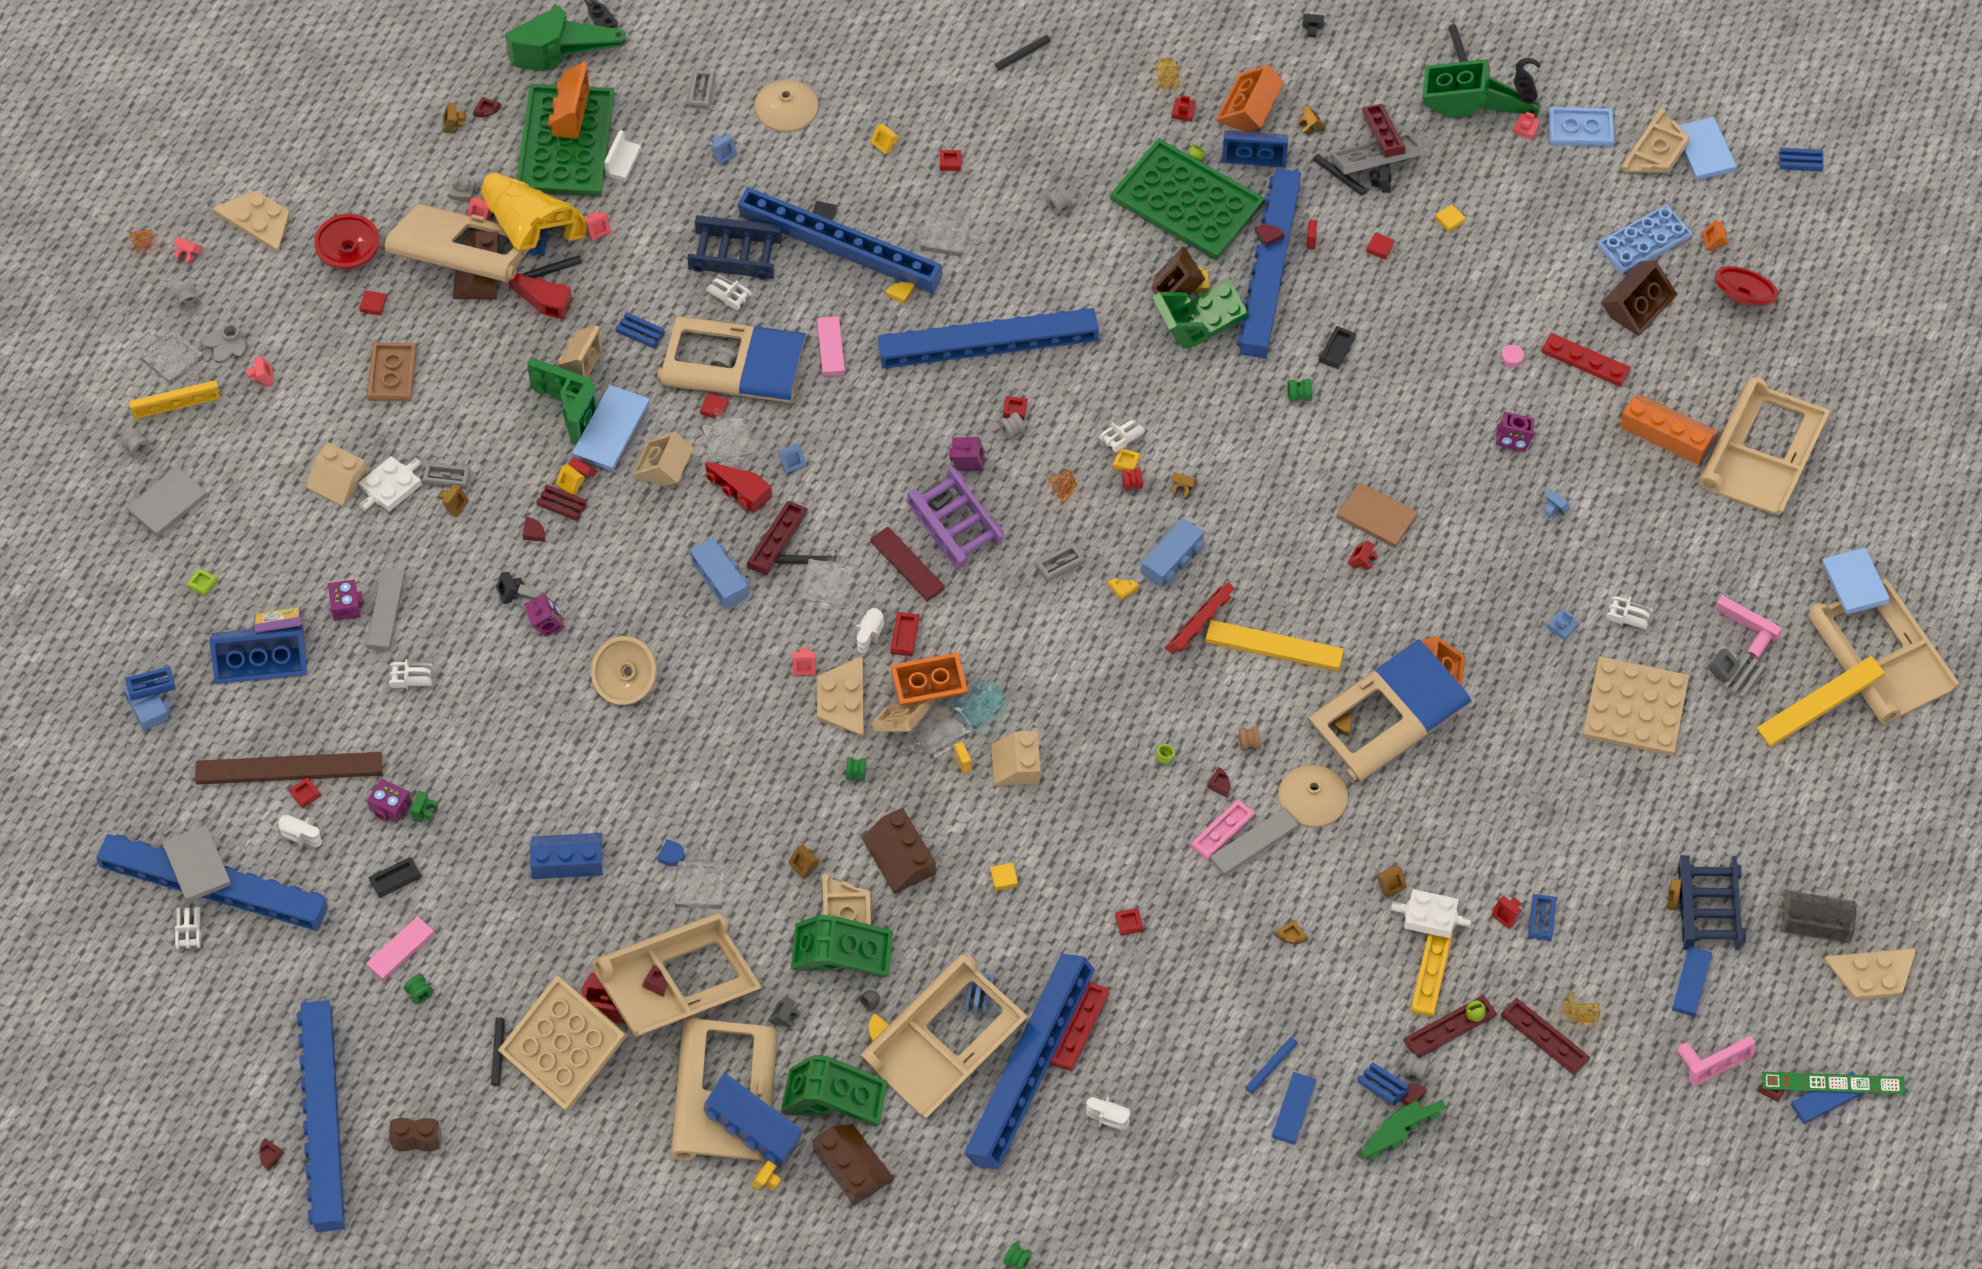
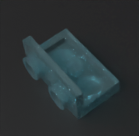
(980, 703)

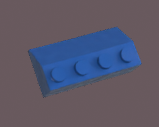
(256, 656)
(752, 1120)

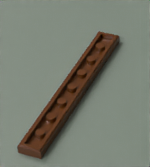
(288, 768)

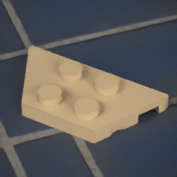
(1658, 147)
(256, 217)
(842, 697)
(901, 718)
(845, 900)
(1873, 973)

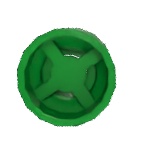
(1299, 390)

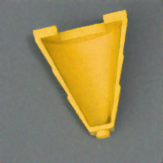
(526, 211)

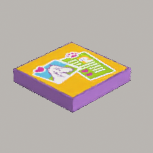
(277, 619)

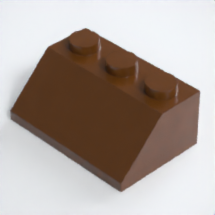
(472, 286)
(1640, 297)
(899, 851)
(851, 1162)

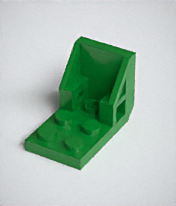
(1202, 317)
(569, 387)
(840, 943)
(829, 1085)

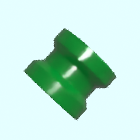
(856, 769)
(418, 989)
(1017, 1257)

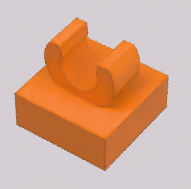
(1715, 236)

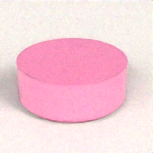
(1512, 355)

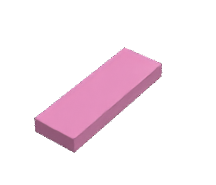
(830, 346)
(1222, 829)
(400, 948)

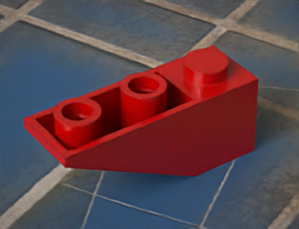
(545, 296)
(744, 486)

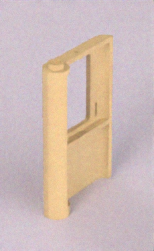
(430, 235)
(1753, 475)
(1912, 674)
(645, 1011)
(917, 1061)

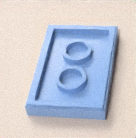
(1581, 126)
(1707, 149)
(1855, 581)

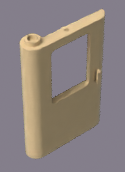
(692, 1128)

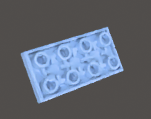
(1644, 239)
(611, 428)

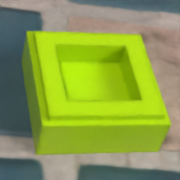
(202, 582)

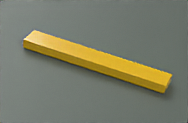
(1274, 645)
(1820, 701)

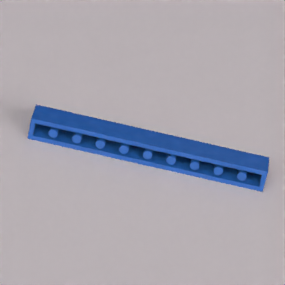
(841, 240)
(1270, 265)
(988, 338)
(246, 890)
(1029, 1061)
(322, 1116)

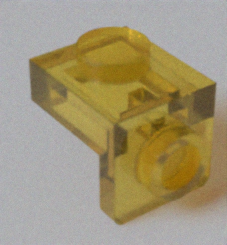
(1167, 73)
(1583, 1013)

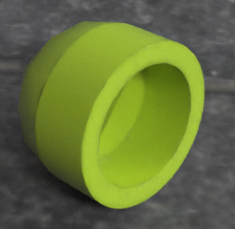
(1197, 152)
(1167, 753)
(1476, 1014)

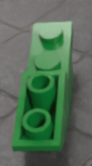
(1393, 1130)

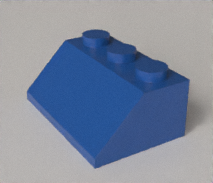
(1255, 149)
(566, 856)

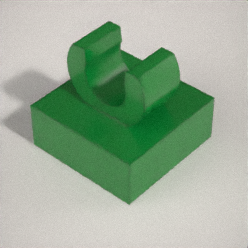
(420, 807)

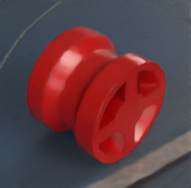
(1132, 478)

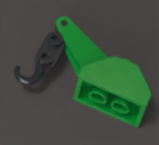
(549, 37)
(1466, 86)

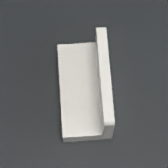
(621, 158)

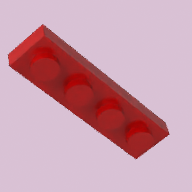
(1585, 359)
(1205, 612)
(1080, 1027)

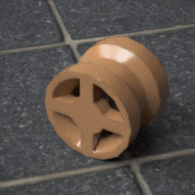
(1249, 738)

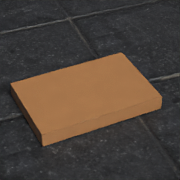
(392, 371)
(1377, 515)

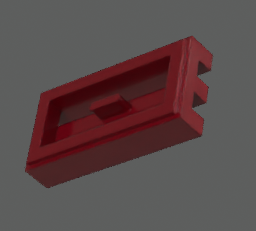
(565, 495)

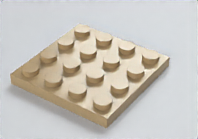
(1636, 706)
(562, 1042)

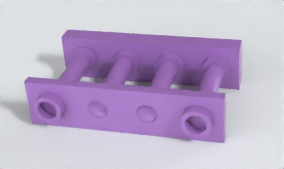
(945, 537)

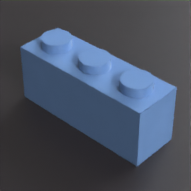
(1172, 553)
(719, 572)

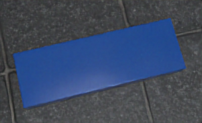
(1691, 981)
(1821, 1102)
(1294, 1108)

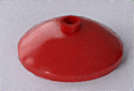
(343, 233)
(1745, 286)

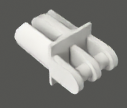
(727, 291)
(1122, 434)
(1629, 613)
(869, 629)
(413, 675)
(299, 831)
(188, 930)
(1108, 1113)

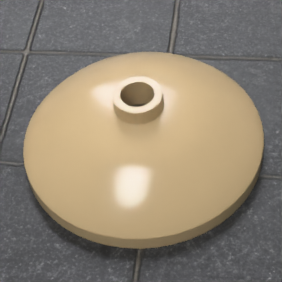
(786, 113)
(611, 667)
(1311, 806)

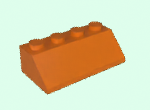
(1668, 428)

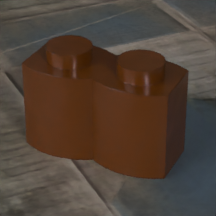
(419, 1134)

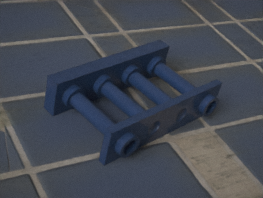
(737, 229)
(1690, 913)

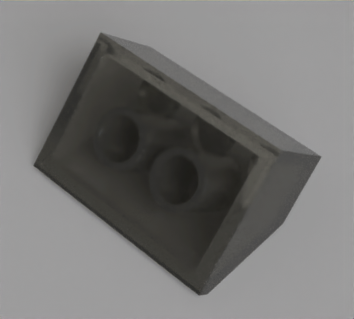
(1818, 916)

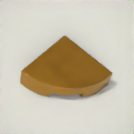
(1343, 723)
(1673, 894)
(1291, 933)

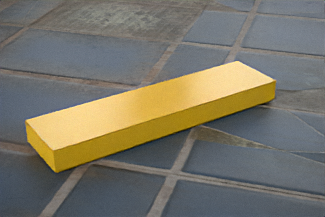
(175, 399)
(1430, 975)

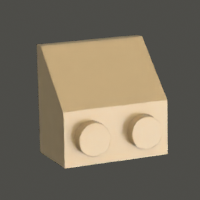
(582, 351)
(663, 459)
(336, 474)
(1016, 759)

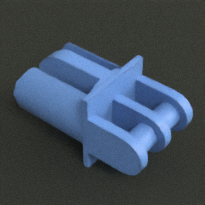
(978, 992)

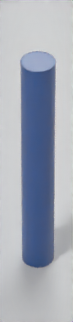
(1271, 1065)

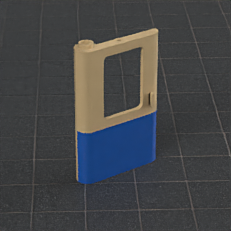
(762, 369)
(1417, 689)

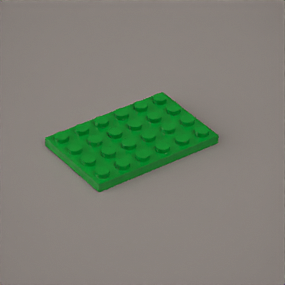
(564, 163)
(1187, 198)

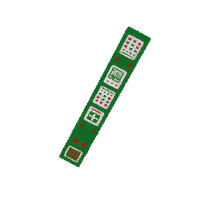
(1833, 1082)

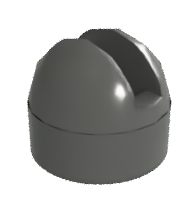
(870, 996)

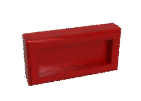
(905, 634)

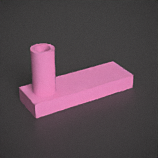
(1765, 629)
(1717, 1063)

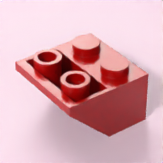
(597, 995)

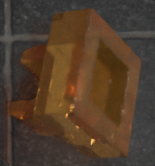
(142, 237)
(1063, 484)

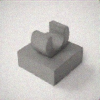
(462, 189)
(528, 594)

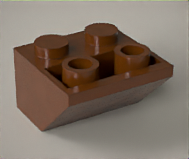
(1178, 275)

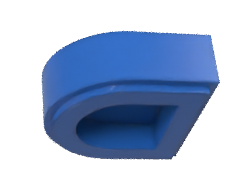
(671, 853)

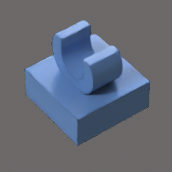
(723, 148)
(791, 458)
(1555, 503)
(1563, 624)

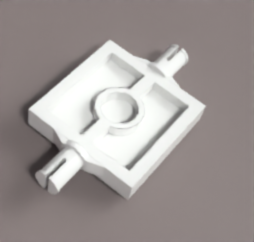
(390, 484)
(1431, 913)

